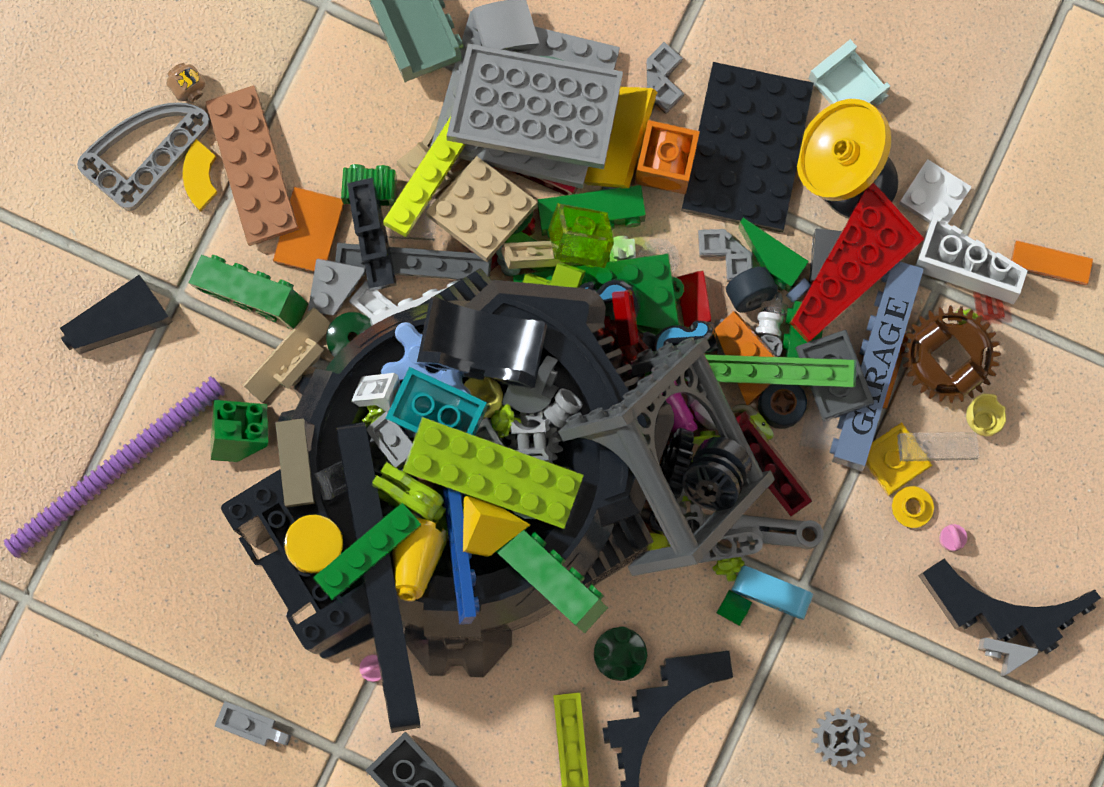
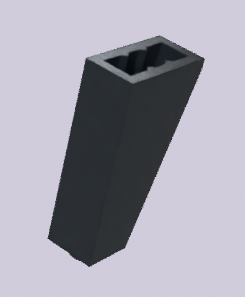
(116, 317)

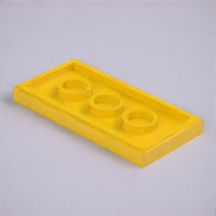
(626, 138)

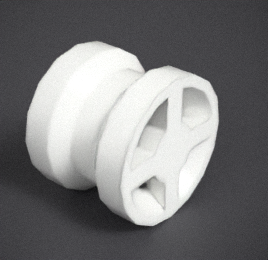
(769, 324)

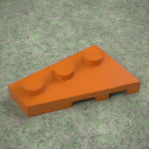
(741, 340)

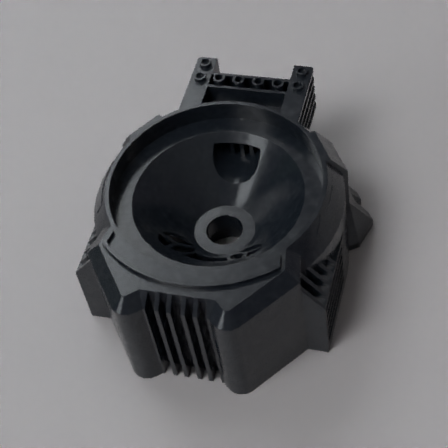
(598, 538)

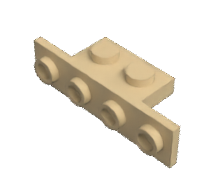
(290, 358)

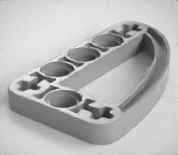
(149, 165)

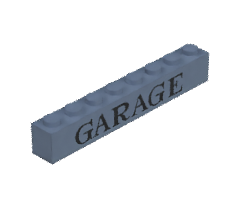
(878, 363)

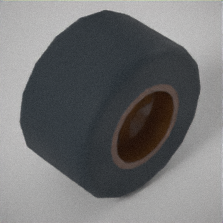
(788, 398)

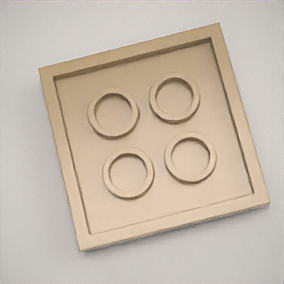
(481, 208)

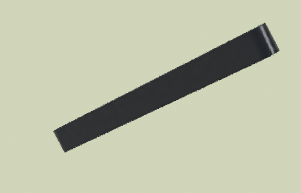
(379, 582)

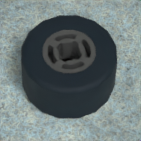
(751, 289)

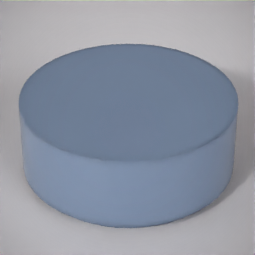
(798, 290)

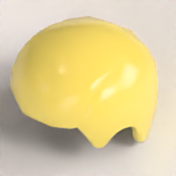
(488, 391)
(986, 415)

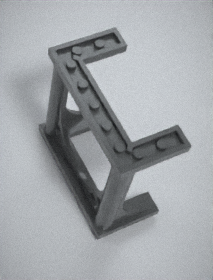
(621, 433)

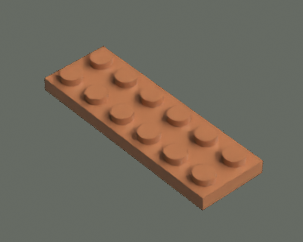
(252, 165)

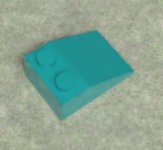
(435, 400)

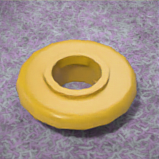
(903, 516)

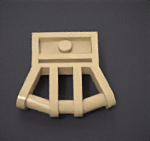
(412, 159)

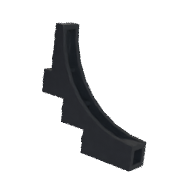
(1037, 624)
(682, 676)

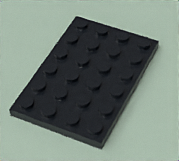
(748, 146)

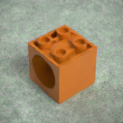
(666, 157)

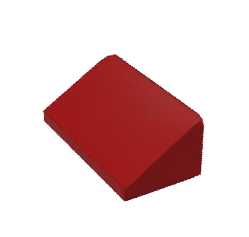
(694, 299)
(625, 317)

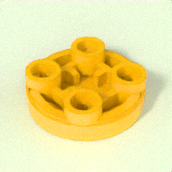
(313, 543)

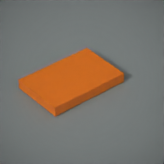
(317, 224)

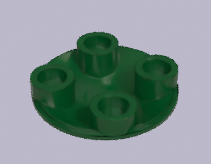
(620, 654)

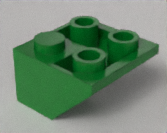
(238, 430)

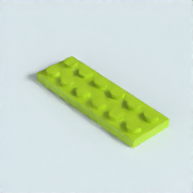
(492, 472)

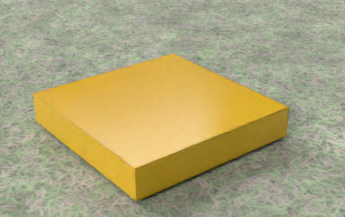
(886, 464)

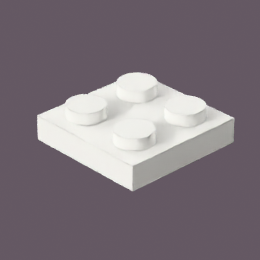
(934, 192)

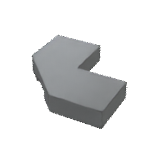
(659, 67)
(720, 244)

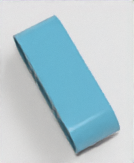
(772, 592)

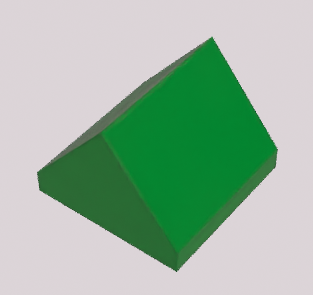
(734, 607)

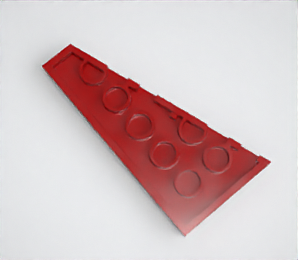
(864, 252)

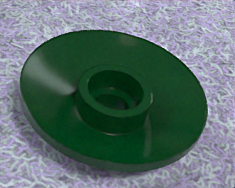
(342, 326)

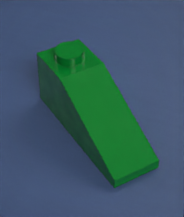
(780, 260)

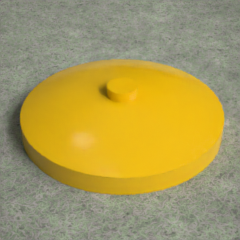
(844, 149)

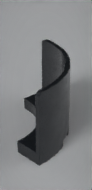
(481, 344)

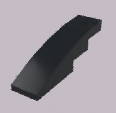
(371, 234)

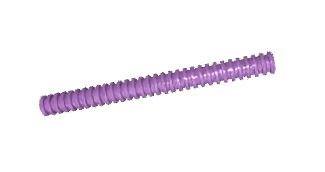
(113, 468)

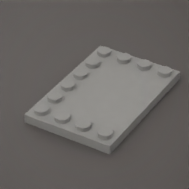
(535, 106)

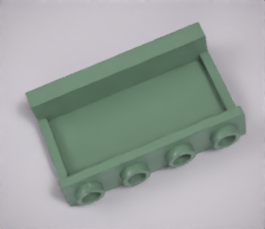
(418, 35)

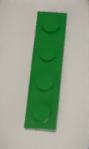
(367, 551)

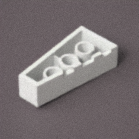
(968, 263)

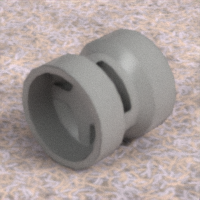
(562, 408)

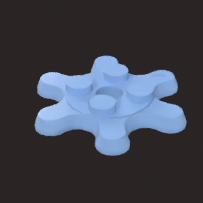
(411, 341)

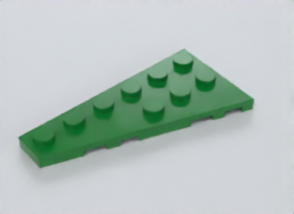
(651, 278)

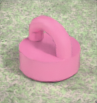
(953, 537)
(370, 668)

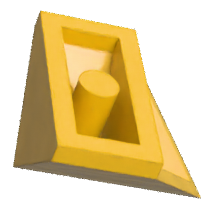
(488, 526)

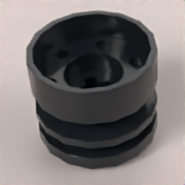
(717, 474)

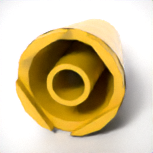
(417, 559)

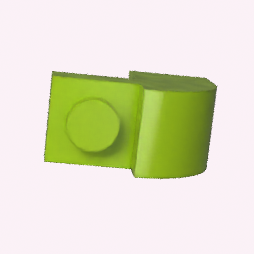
(564, 275)

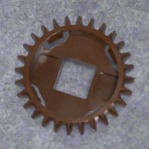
(932, 335)

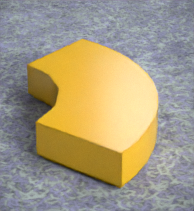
(197, 175)

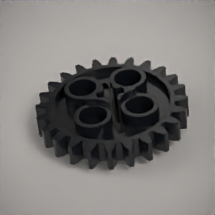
(677, 459)

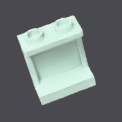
(848, 77)

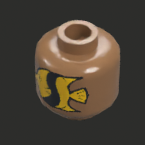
(185, 82)

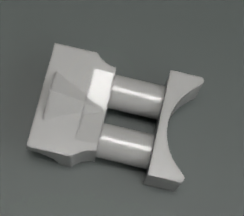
(540, 450)

